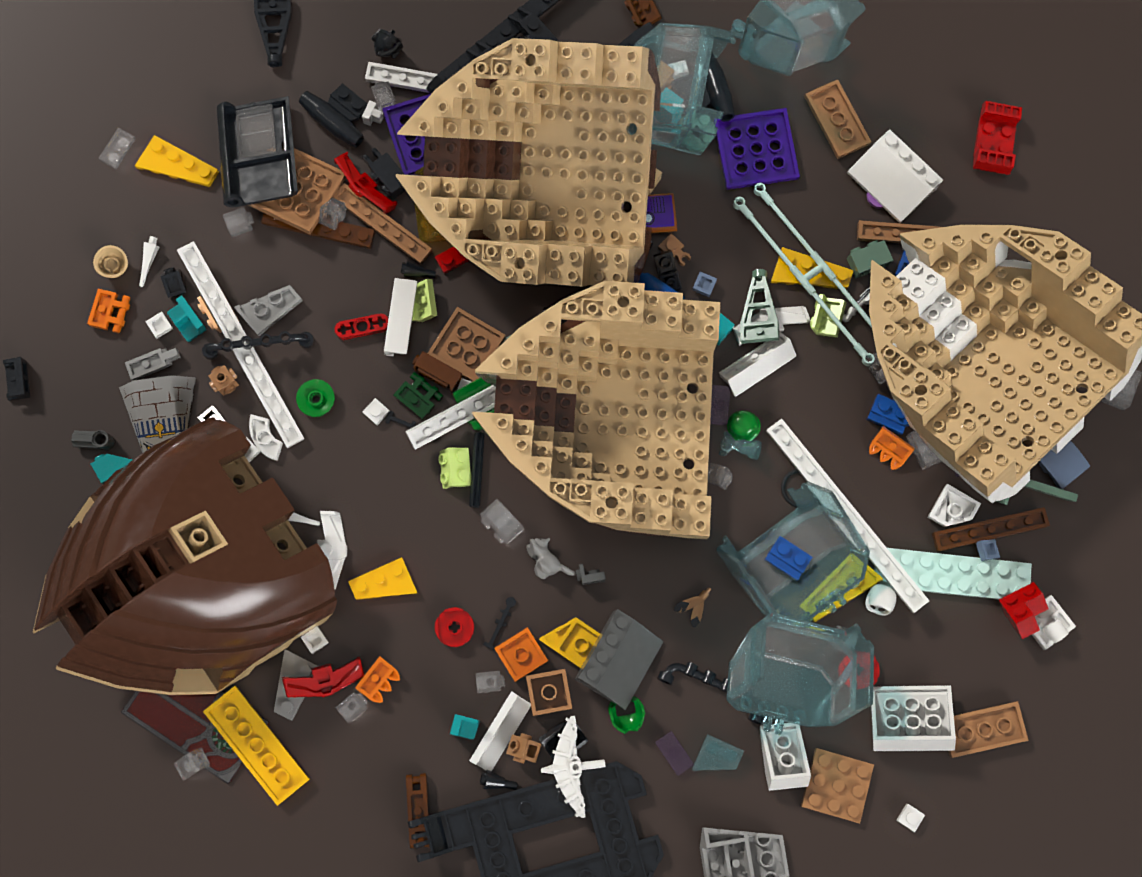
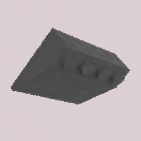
(619, 659)

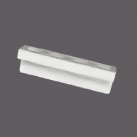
(400, 317)
(758, 364)
(500, 732)

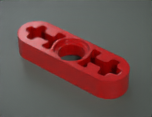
(349, 334)

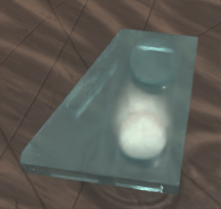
(717, 755)

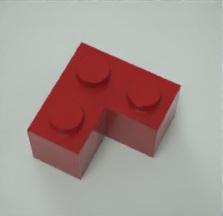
(1022, 608)

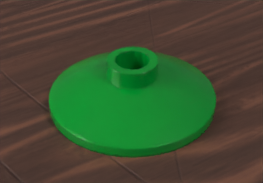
(313, 389)

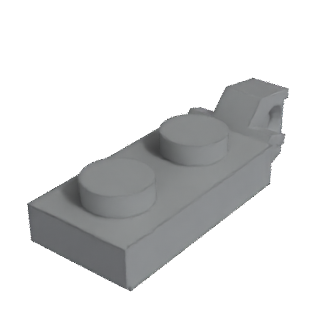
(151, 362)

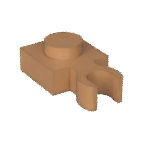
(673, 244)

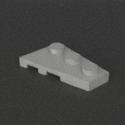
(267, 310)
(291, 667)

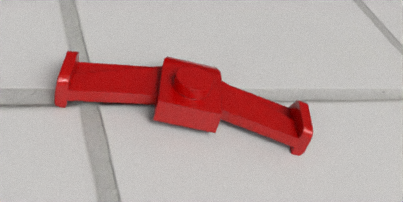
(362, 184)
(324, 680)

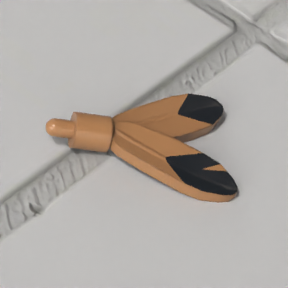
(696, 603)

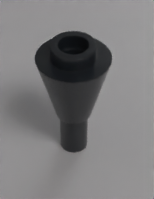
(412, 269)
(493, 781)

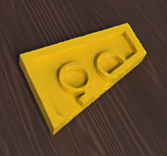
(384, 581)

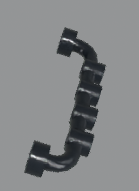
(210, 350)
(708, 678)

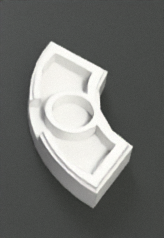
(262, 437)

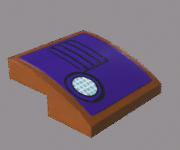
(661, 213)

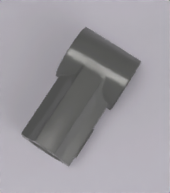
(92, 439)

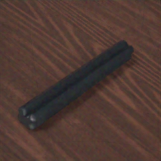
(476, 473)

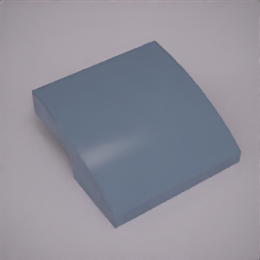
(1064, 465)

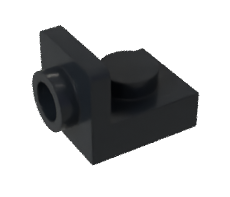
(173, 282)

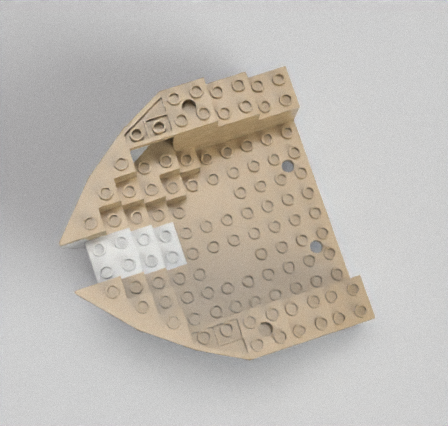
(998, 346)

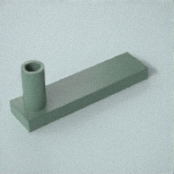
(1047, 489)

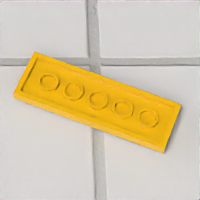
(256, 745)

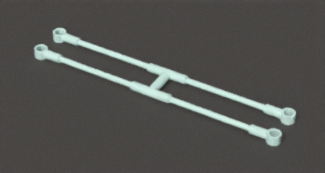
(804, 279)

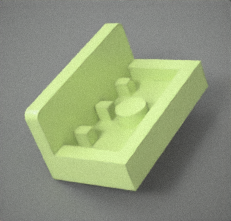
(425, 302)
(821, 322)
(455, 467)

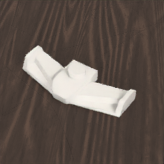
(785, 315)
(334, 543)

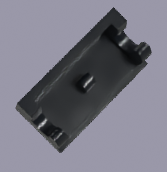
(17, 378)

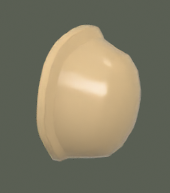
(110, 261)

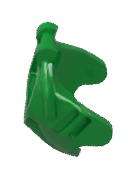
(628, 722)

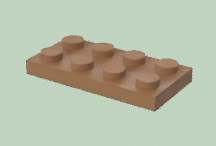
(837, 119)
(988, 729)

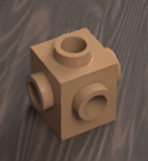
(225, 386)
(523, 748)

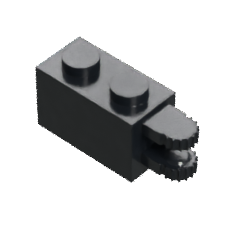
(385, 172)

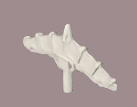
(568, 767)

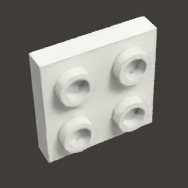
(1053, 624)

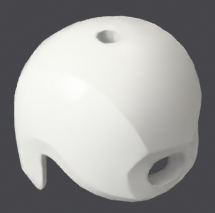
(881, 597)

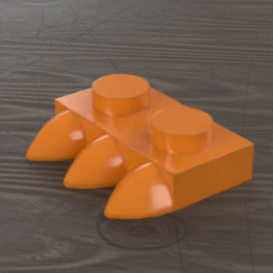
(891, 447)
(377, 680)

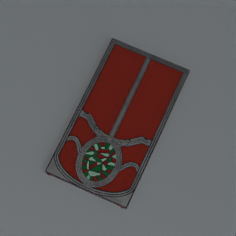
(185, 727)

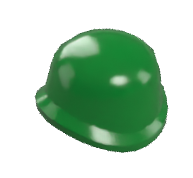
(744, 425)

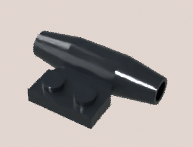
(718, 91)
(337, 113)

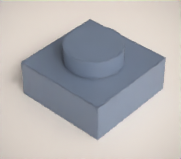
(704, 284)
(987, 550)

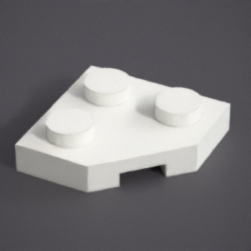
(953, 507)

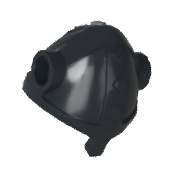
(386, 44)

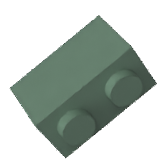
(860, 259)

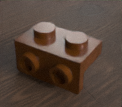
(643, 11)

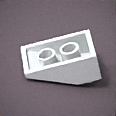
(785, 758)

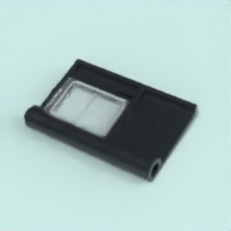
(252, 152)

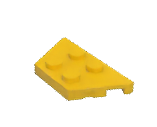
(572, 640)

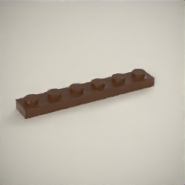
(344, 233)
(990, 529)

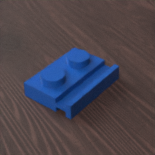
(887, 413)
(788, 558)

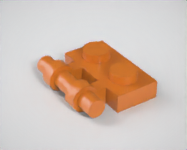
(103, 309)

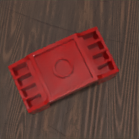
(996, 137)

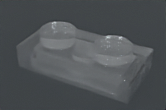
(117, 148)

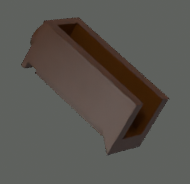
(437, 371)

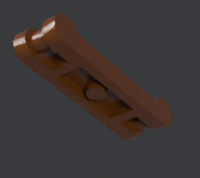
(417, 804)

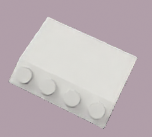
(895, 176)
(913, 718)

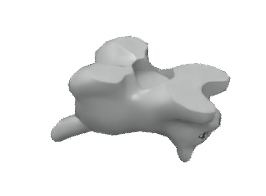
(546, 562)

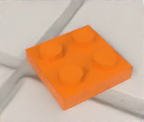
(521, 654)

